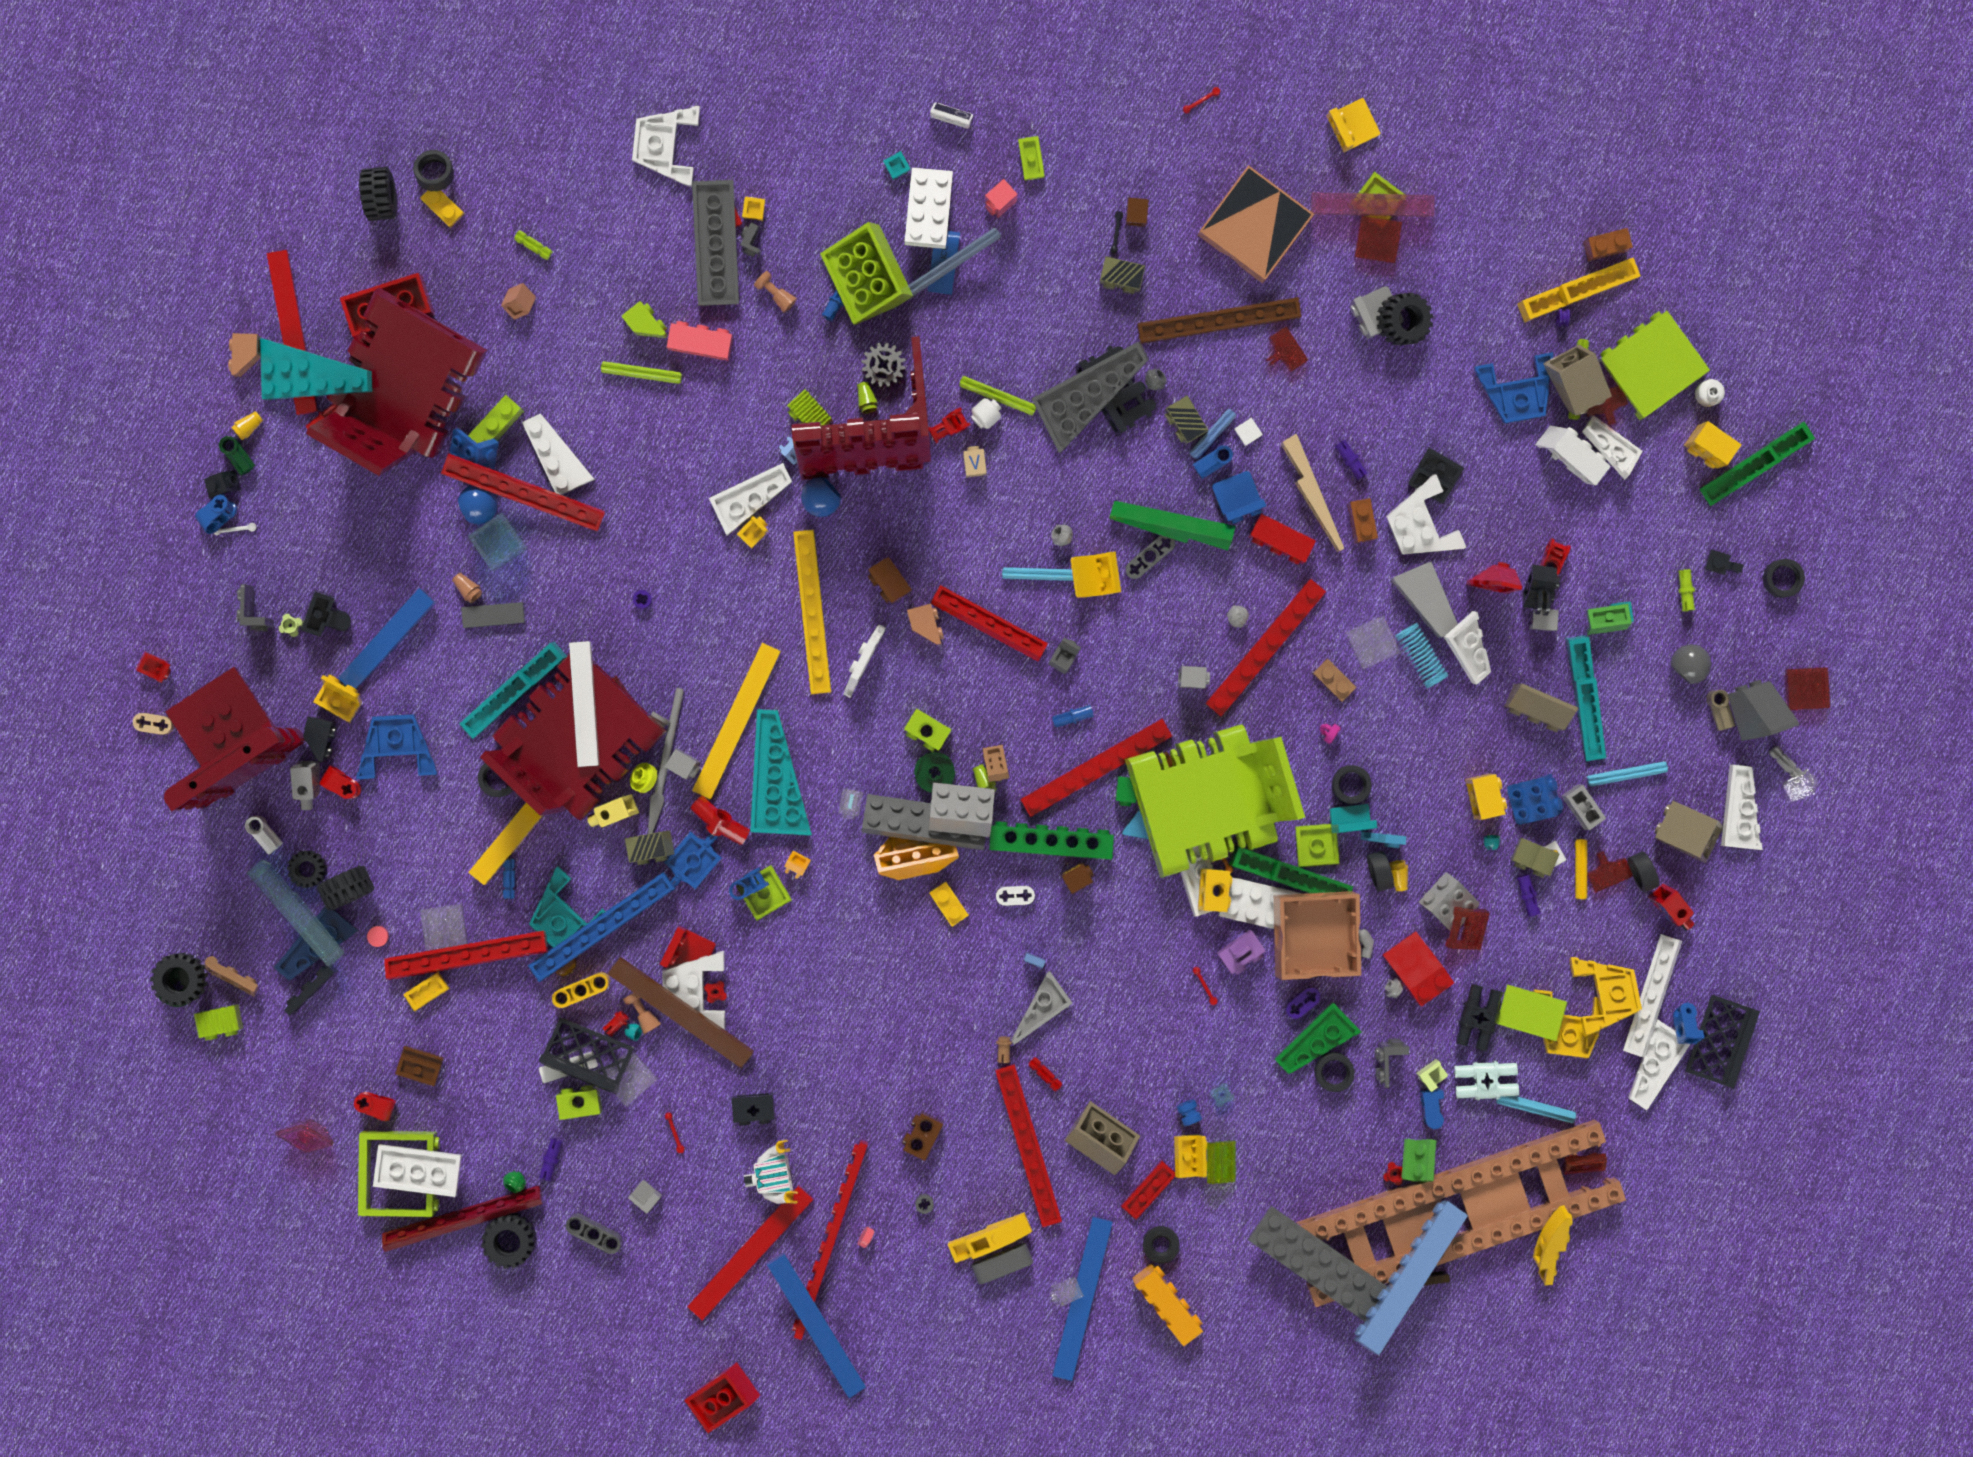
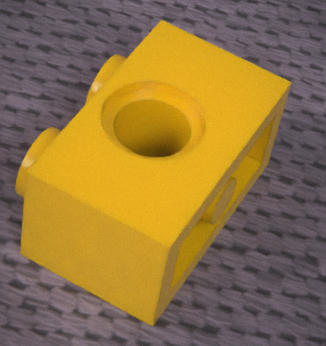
(1207, 900)

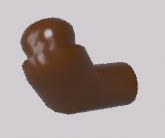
(567, 969)

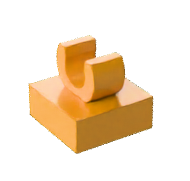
(797, 864)

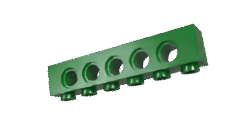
(1103, 850)

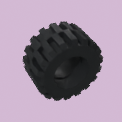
(378, 193)
(1419, 319)
(345, 887)
(162, 984)
(501, 1256)

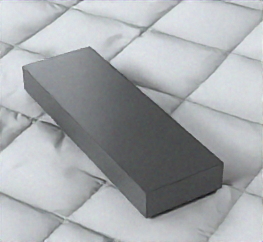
(493, 615)

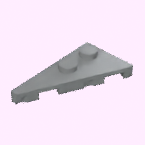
(1046, 1004)

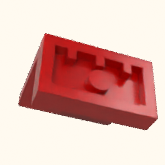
(686, 947)

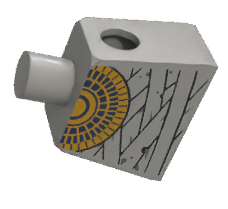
(305, 775)

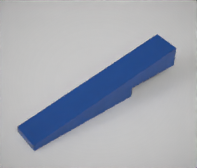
(387, 639)

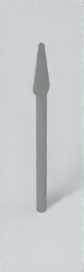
(657, 798)

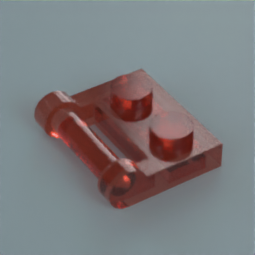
(1473, 928)

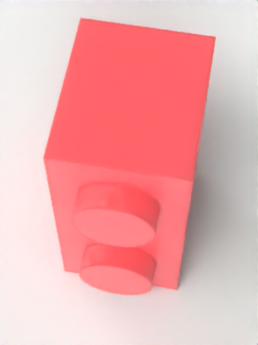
(1000, 198)

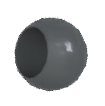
(1691, 663)

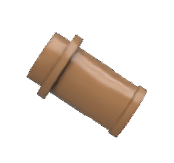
(1003, 1049)

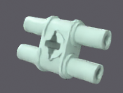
(1494, 1088)

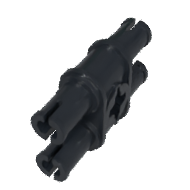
(1472, 1007)

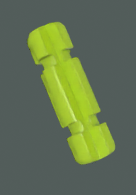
(533, 245)

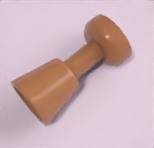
(781, 297)
(646, 1018)

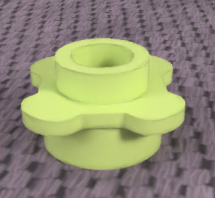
(284, 627)

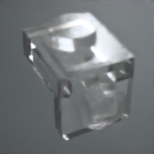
(1801, 786)
(1065, 1292)

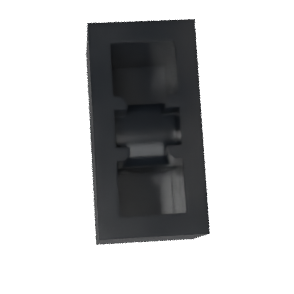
(742, 1103)

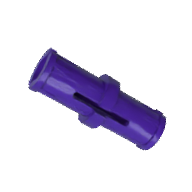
(1351, 459)
(1528, 895)
(550, 1159)

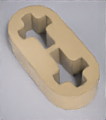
(152, 728)

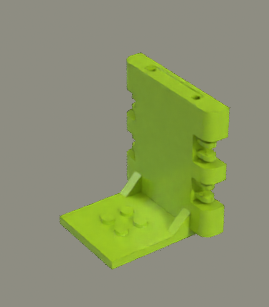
(1213, 796)

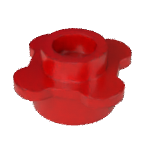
(721, 995)
(1388, 1176)

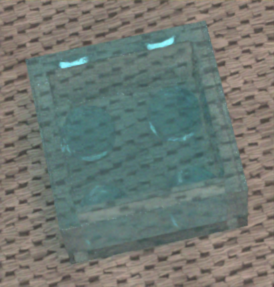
(498, 542)

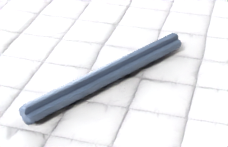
(954, 261)

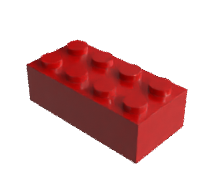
(408, 289)

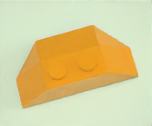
(912, 858)

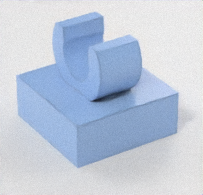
(789, 451)

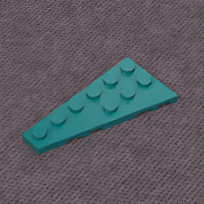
(298, 373)
(776, 792)

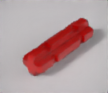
(1045, 1074)

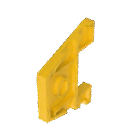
(1615, 991)
(1571, 1037)

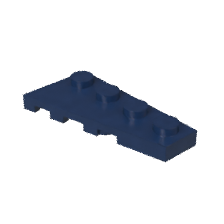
(302, 956)

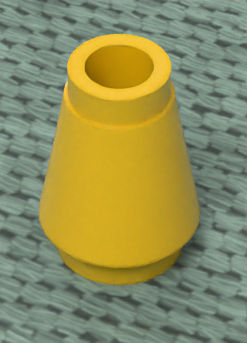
(247, 425)
(1400, 874)

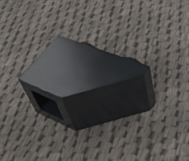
(319, 735)

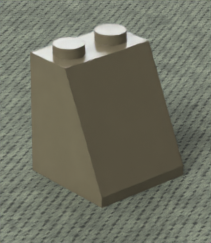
(1578, 379)
(1688, 831)

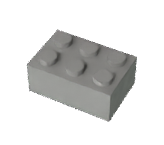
(961, 809)

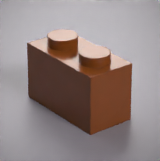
(1607, 244)
(1362, 520)

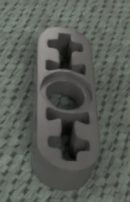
(1141, 570)

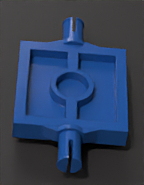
(693, 860)

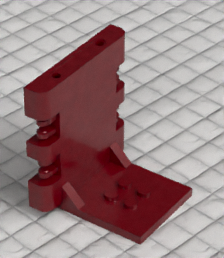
(411, 380)
(866, 445)
(229, 740)
(542, 757)

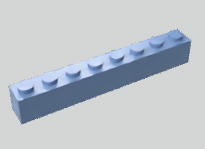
(1410, 1277)

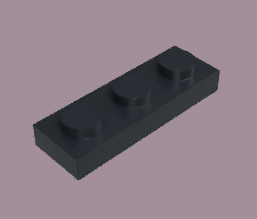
(309, 989)

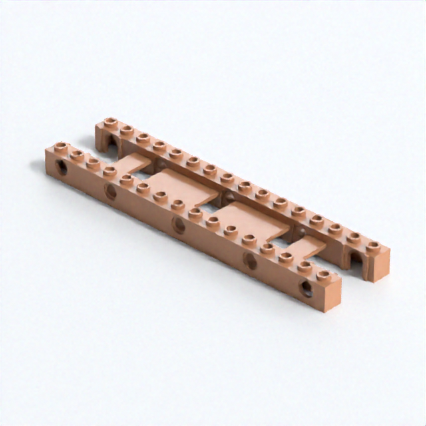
(1490, 1197)

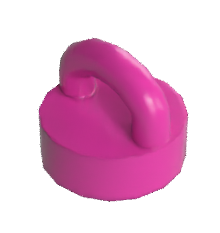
(1333, 731)

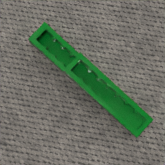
(1757, 463)
(1174, 525)
(1285, 873)

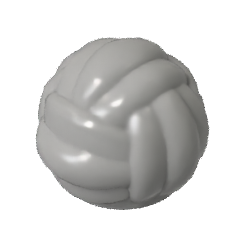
(1062, 535)
(1238, 616)

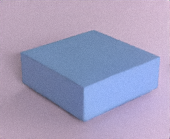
(1035, 960)

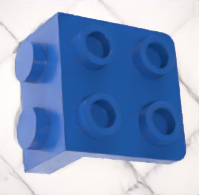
(479, 453)
(1238, 497)
(1535, 799)

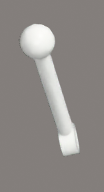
(251, 527)

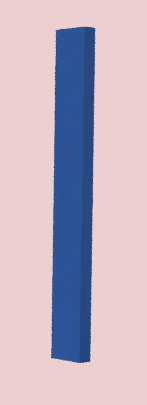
(601, 927)
(1080, 1308)
(816, 1325)

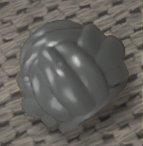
(1155, 379)

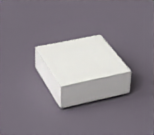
(1248, 432)

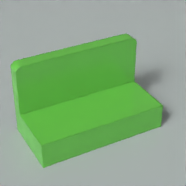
(1608, 619)

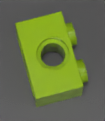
(920, 719)
(567, 1107)

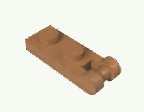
(231, 976)

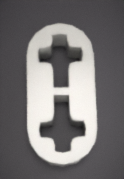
(1015, 900)

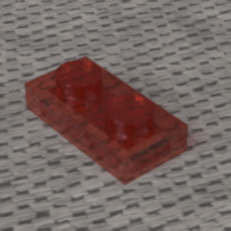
(1587, 1163)

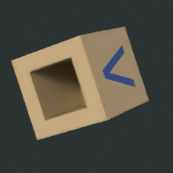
(974, 462)

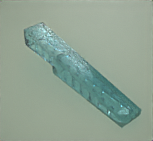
(295, 912)

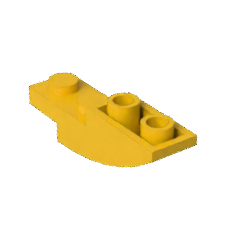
(990, 1239)
(1551, 1242)

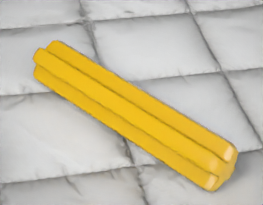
(1581, 869)

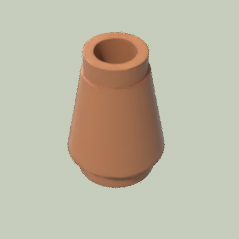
(469, 590)

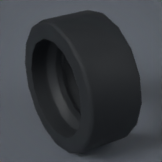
(429, 157)
(1799, 575)
(1367, 784)
(486, 788)
(1380, 871)
(1643, 871)
(1349, 1074)

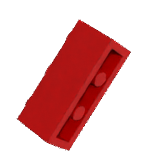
(1281, 539)

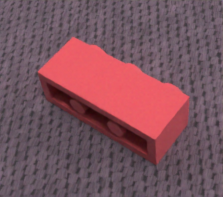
(700, 341)

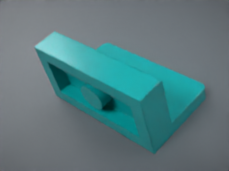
(1351, 818)

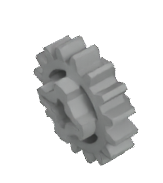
(891, 359)

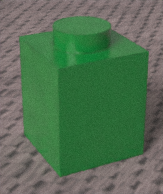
(1124, 791)

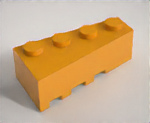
(1168, 1304)

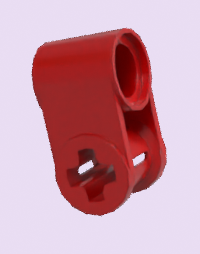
(1555, 554)
(337, 782)
(378, 1107)

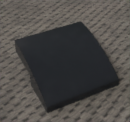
(1445, 469)

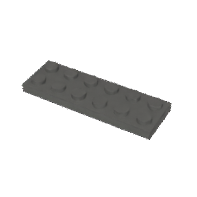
(715, 242)
(910, 821)

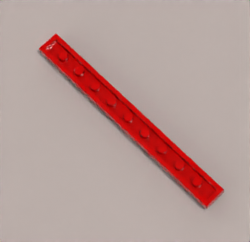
(832, 1229)

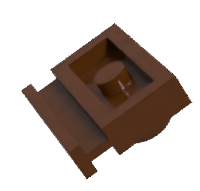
(419, 1065)

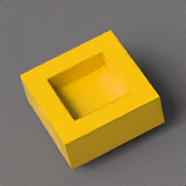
(753, 208)

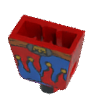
(1672, 906)

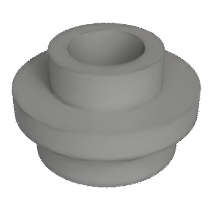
(1393, 988)

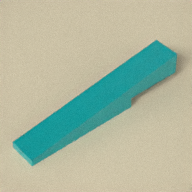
(513, 689)
(1586, 697)

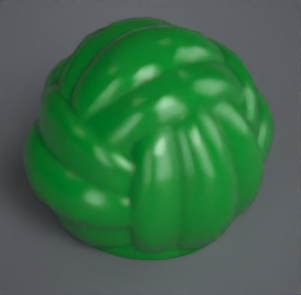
(514, 1182)

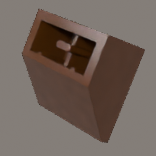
(889, 580)

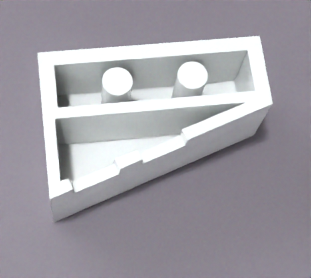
(1574, 453)

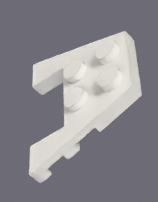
(656, 143)
(1414, 526)
(687, 983)

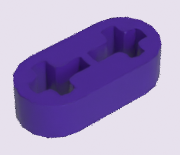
(1299, 999)

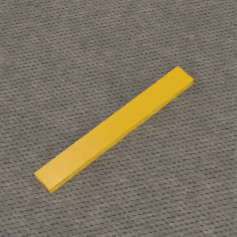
(812, 611)
(736, 720)

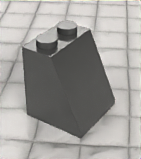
(1760, 710)

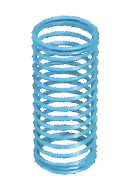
(1439, 676)

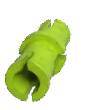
(1686, 590)

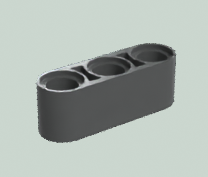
(604, 1232)
(1002, 1263)

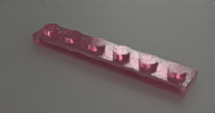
(1372, 204)

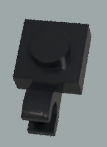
(1719, 563)

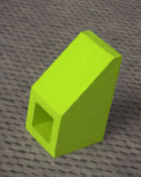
(643, 323)

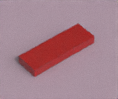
(1148, 1190)

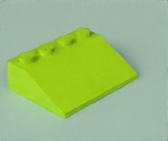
(866, 273)

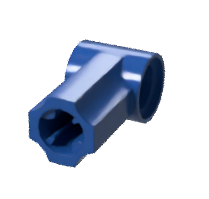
(1211, 462)

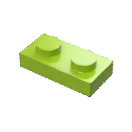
(1031, 158)

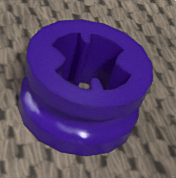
(1563, 318)
(641, 605)

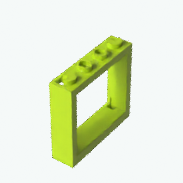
(364, 1173)

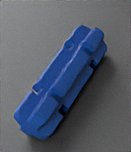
(509, 879)

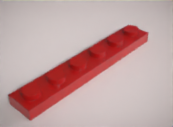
(989, 623)

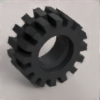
(294, 869)

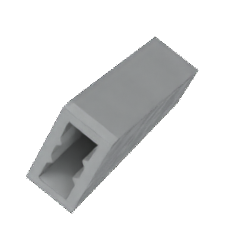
(1427, 598)

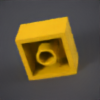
(1712, 445)
(1486, 796)

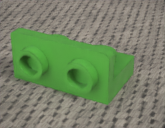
(1419, 1160)

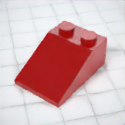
(1418, 969)
(722, 1398)

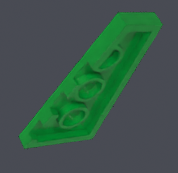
(1319, 1037)

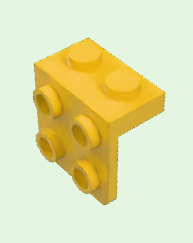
(1095, 575)
(338, 699)

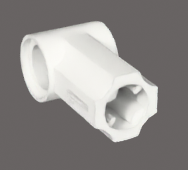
(265, 835)

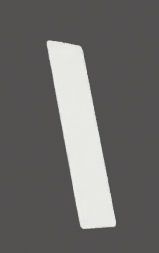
(548, 1074)

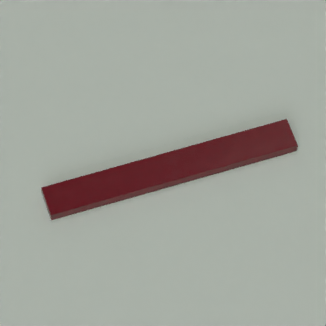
(461, 1218)

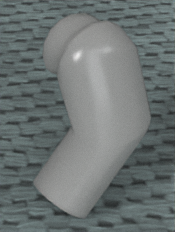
(1367, 941)

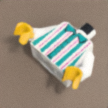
(773, 1175)

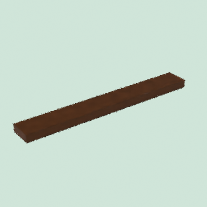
(1219, 320)
(680, 1012)

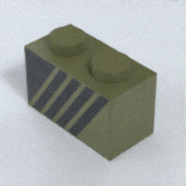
(1121, 275)
(1186, 420)
(649, 846)

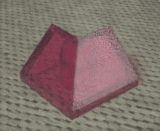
(306, 1135)

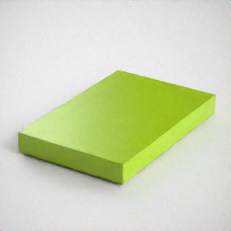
(1532, 1012)

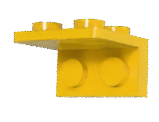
(1353, 124)

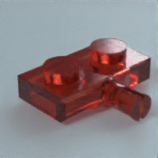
(1286, 350)
(1616, 401)
(1608, 872)

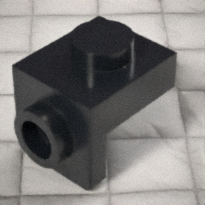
(222, 483)

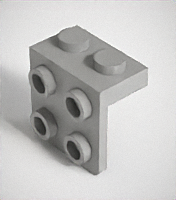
(1366, 309)
(1445, 896)

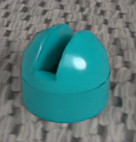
(1491, 841)
(633, 1032)

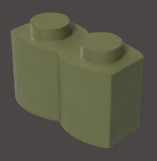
(1534, 857)

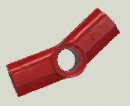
(719, 821)

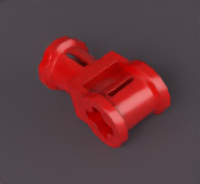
(950, 425)

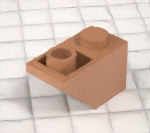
(245, 352)
(924, 624)

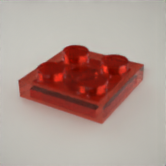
(1378, 239)
(1807, 688)

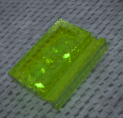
(1221, 1162)

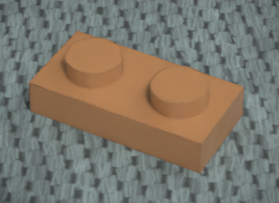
(1334, 680)

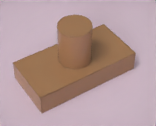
(995, 763)

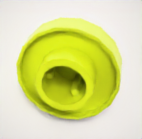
(643, 777)

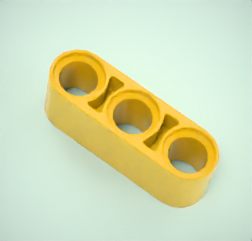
(573, 996)

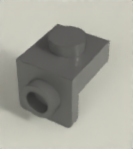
(749, 235)
(1064, 655)

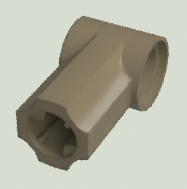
(1721, 712)

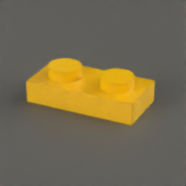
(442, 206)
(948, 904)

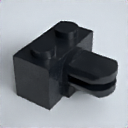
(1540, 589)
(322, 614)

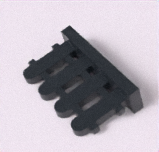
(1127, 418)

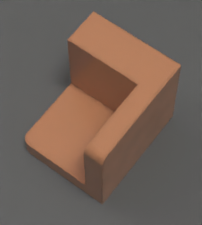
(518, 301)

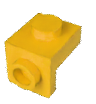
(753, 531)

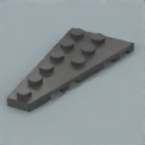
(1078, 400)

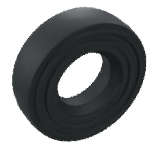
(1170, 1253)

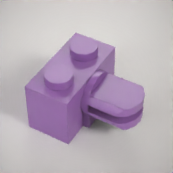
(1241, 952)

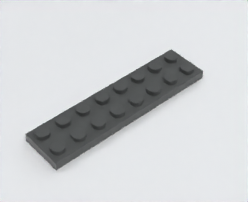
(1316, 1262)

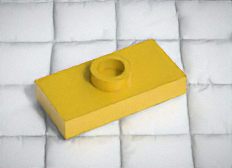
(426, 991)

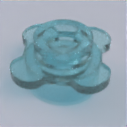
(1223, 1088)

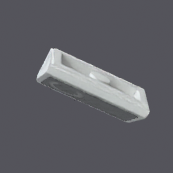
(951, 115)

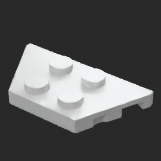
(866, 652)

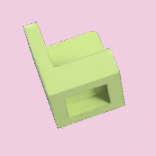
(1432, 1075)

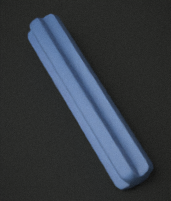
(1212, 434)

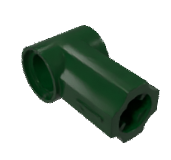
(237, 456)

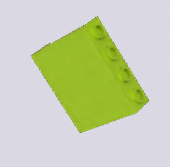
(1653, 363)

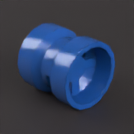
(1189, 1113)

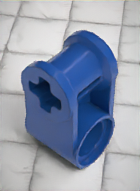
(214, 514)
(749, 884)

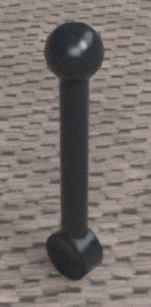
(1118, 215)

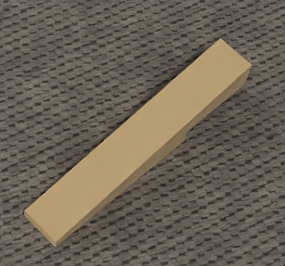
(1310, 490)

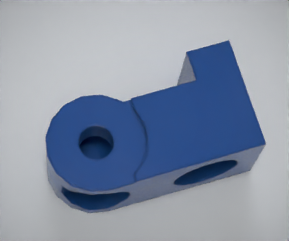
(1686, 1025)
(1431, 1109)

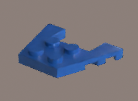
(1520, 398)
(395, 737)

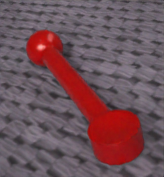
(1215, 92)
(1213, 1000)
(680, 1148)

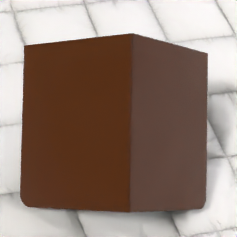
(1136, 212)

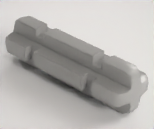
(1785, 762)

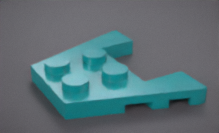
(554, 914)

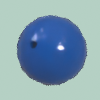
(820, 497)
(477, 505)

